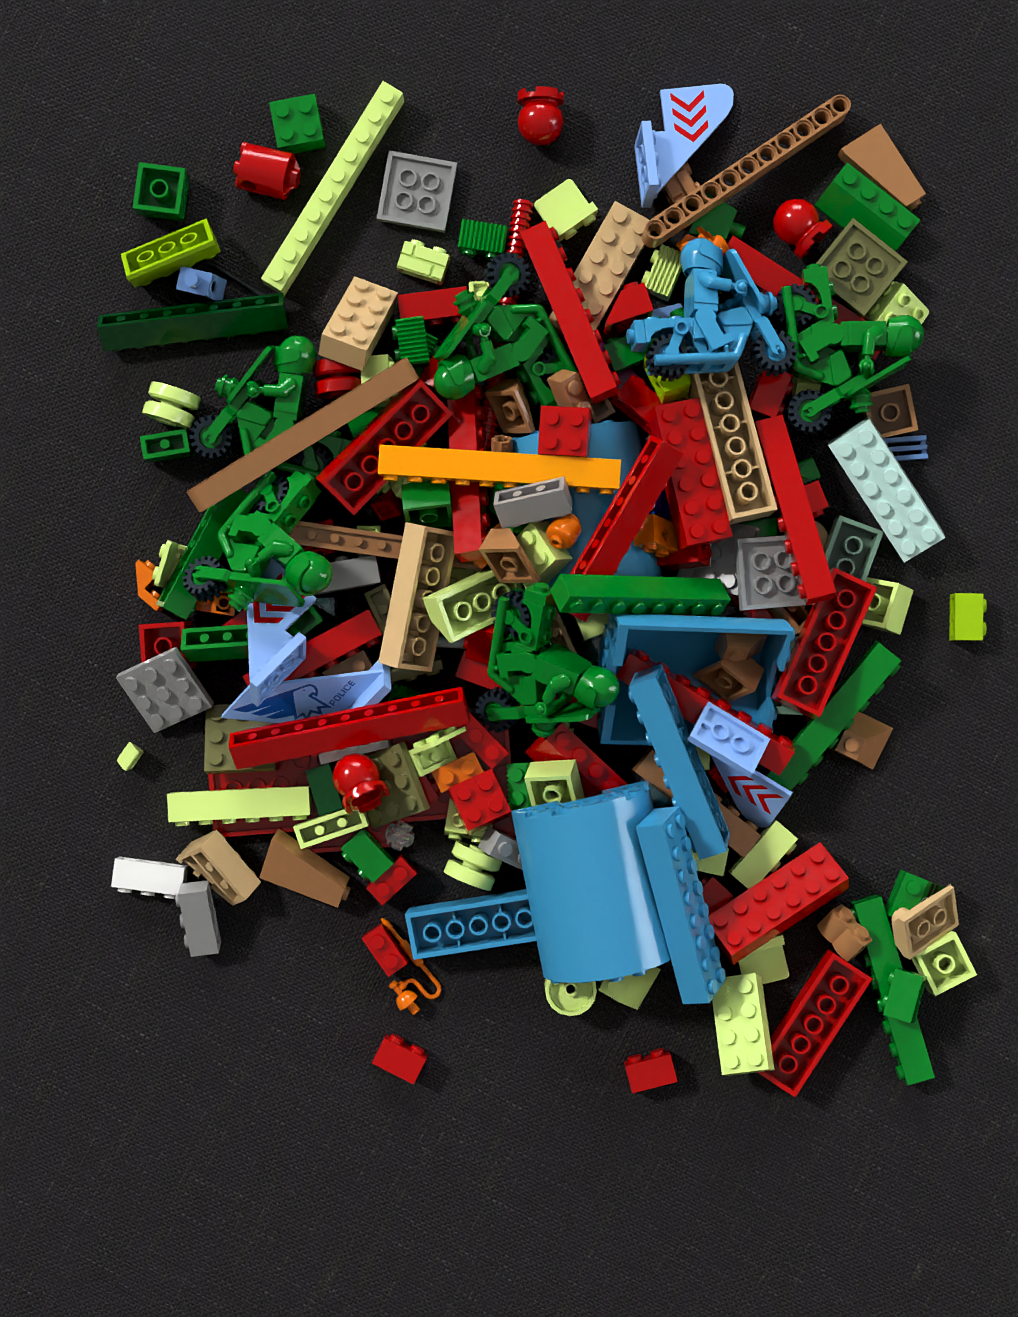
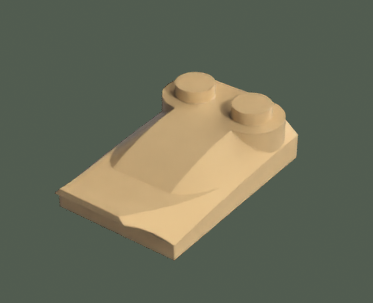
(925, 922)

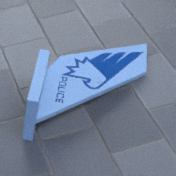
(315, 696)

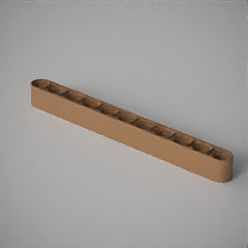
(752, 162)
(303, 434)

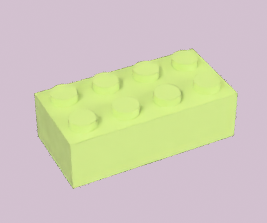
(742, 1026)

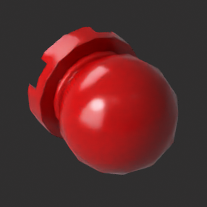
(540, 118)
(799, 225)
(358, 781)

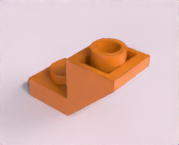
(144, 574)
(217, 606)

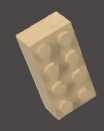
(357, 323)

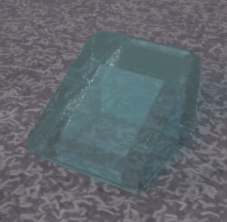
(327, 604)

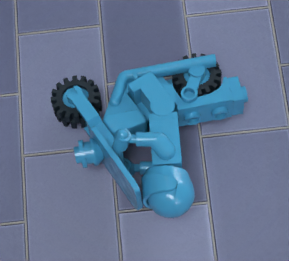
(713, 340)

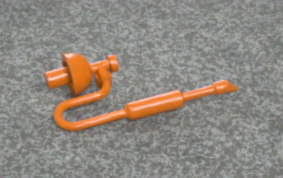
(407, 997)

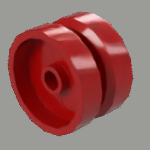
(334, 378)

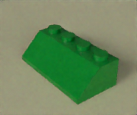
(859, 198)

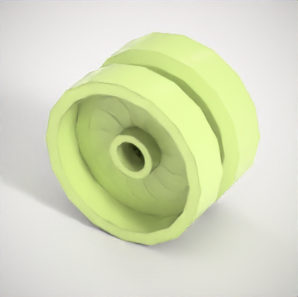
(171, 405)
(473, 866)
(573, 1001)

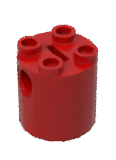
(266, 171)

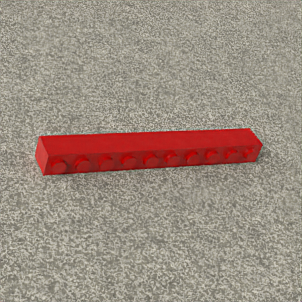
(349, 728)

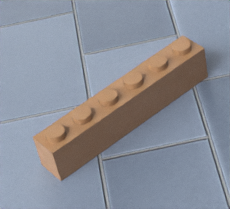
(742, 834)

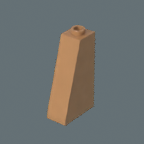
(882, 163)
(303, 871)

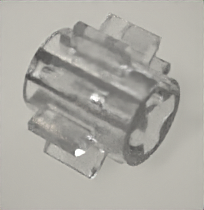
(399, 835)

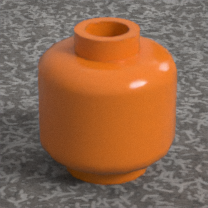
(564, 531)

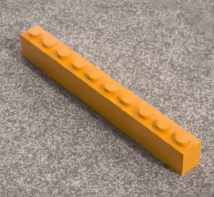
(496, 468)

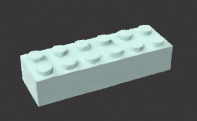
(886, 489)

